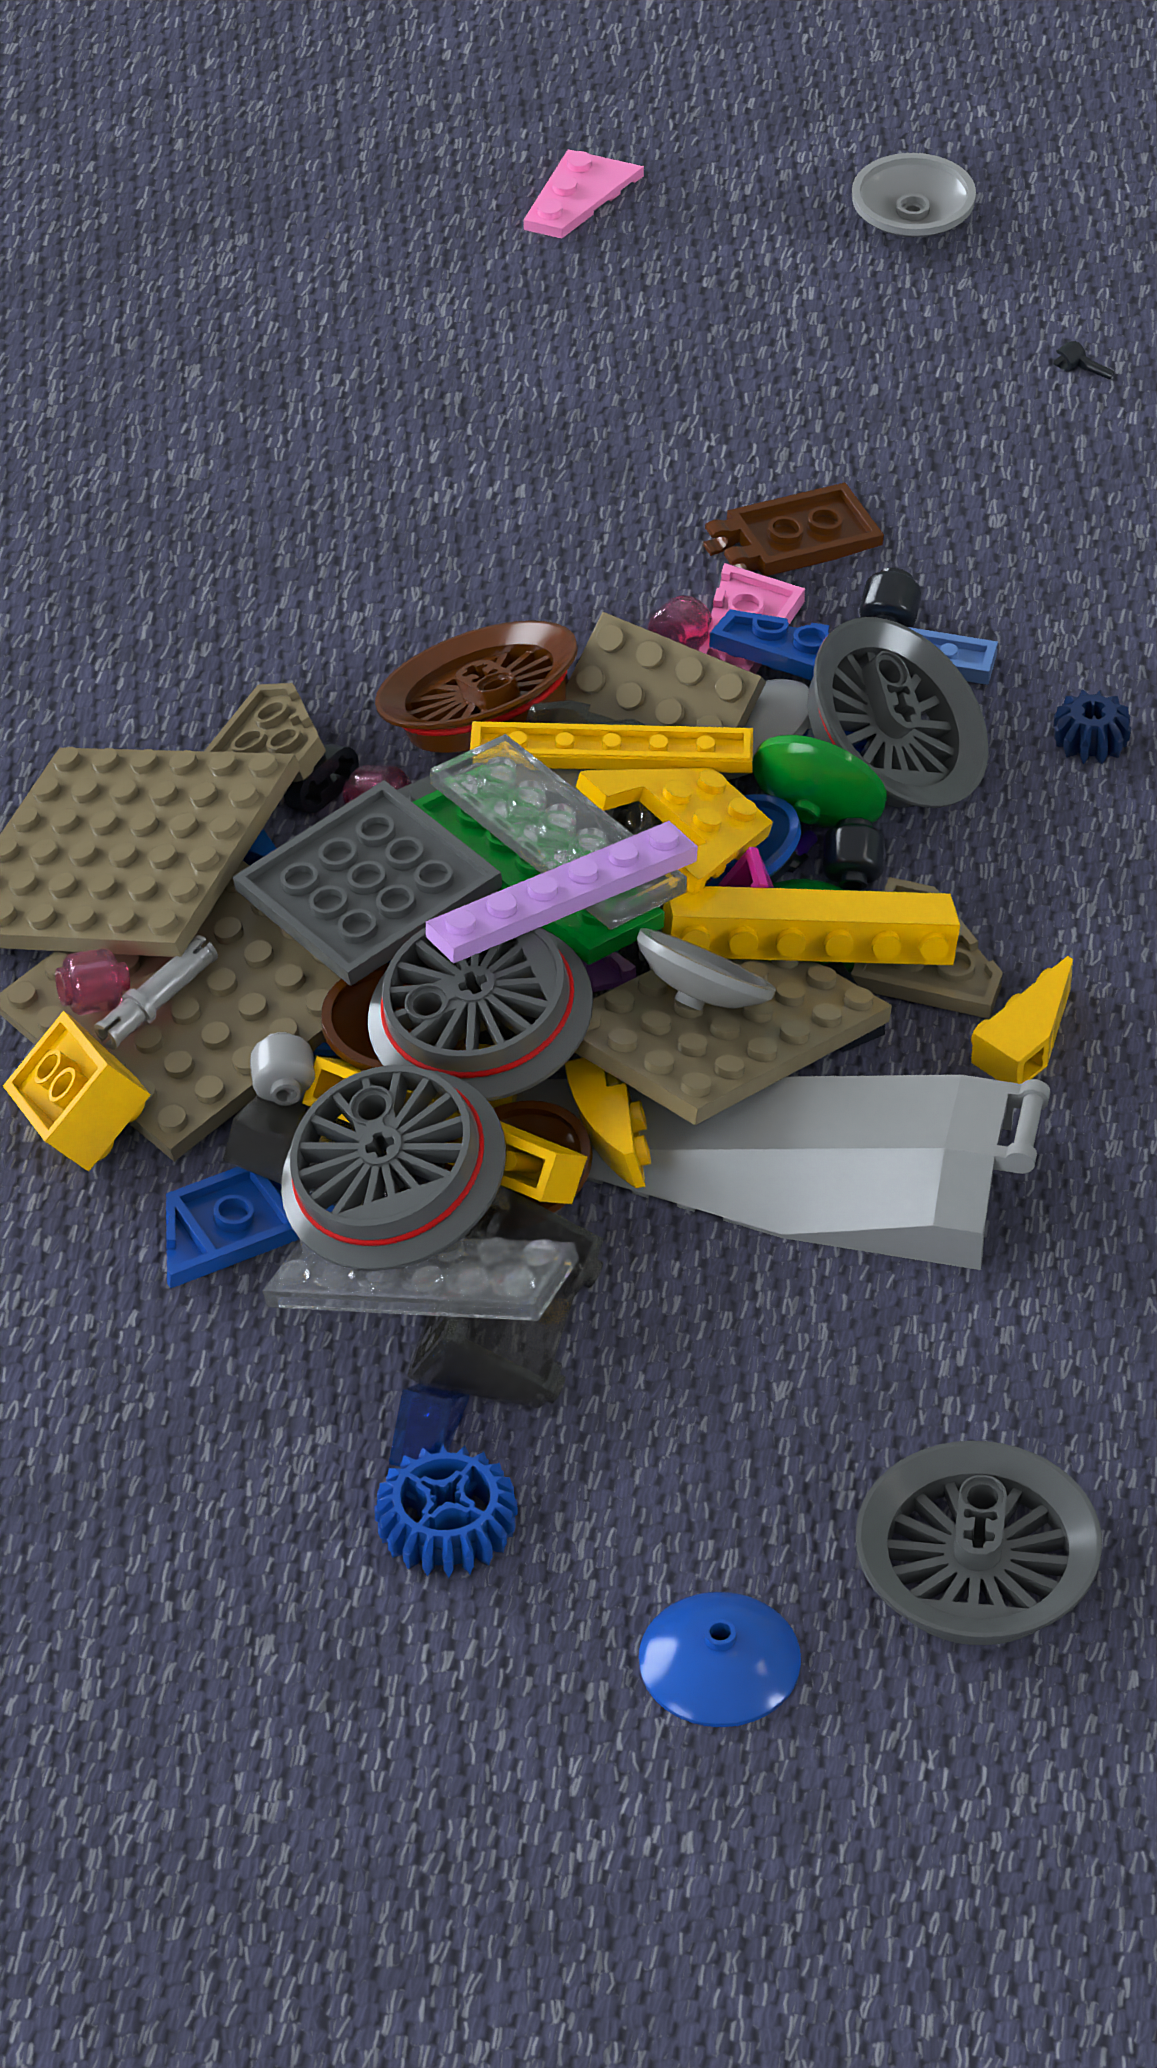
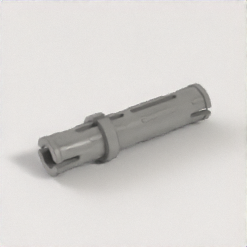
(141, 1004)

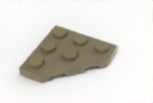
(273, 722)
(964, 987)

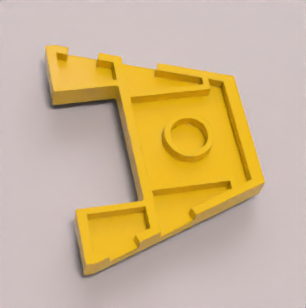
(693, 800)

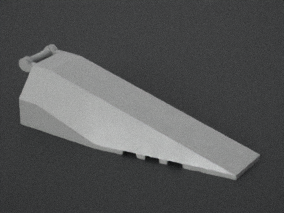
(842, 1159)

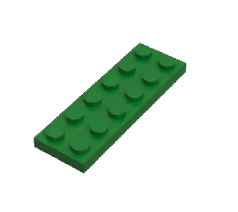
(579, 930)

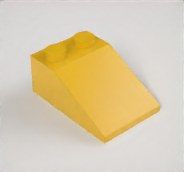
(76, 1092)

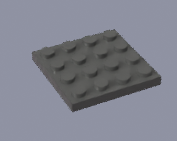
(366, 881)

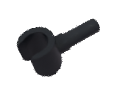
(1074, 355)

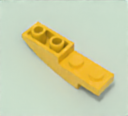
(610, 1119)

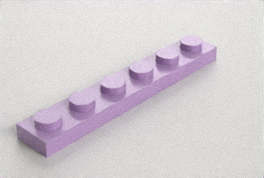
(561, 891)

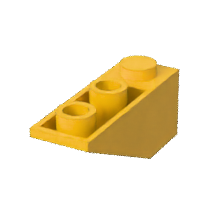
(1022, 1034)

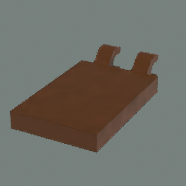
(794, 531)

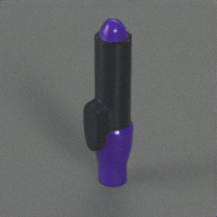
(799, 855)

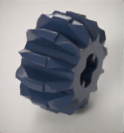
(1092, 726)

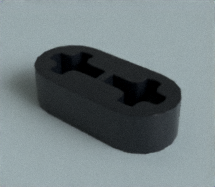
(323, 782)

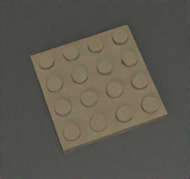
(659, 680)

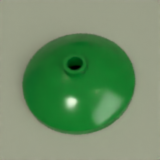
(818, 780)

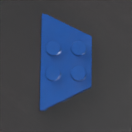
(223, 1223)

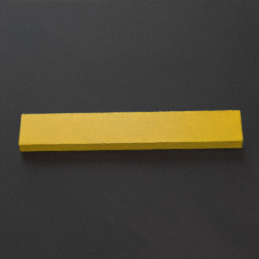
(626, 745)

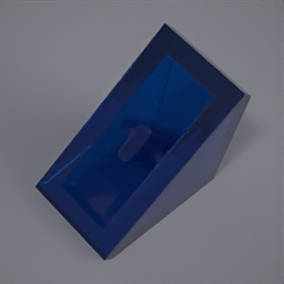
(426, 1420)

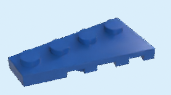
(769, 641)

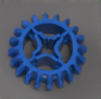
(450, 1525)

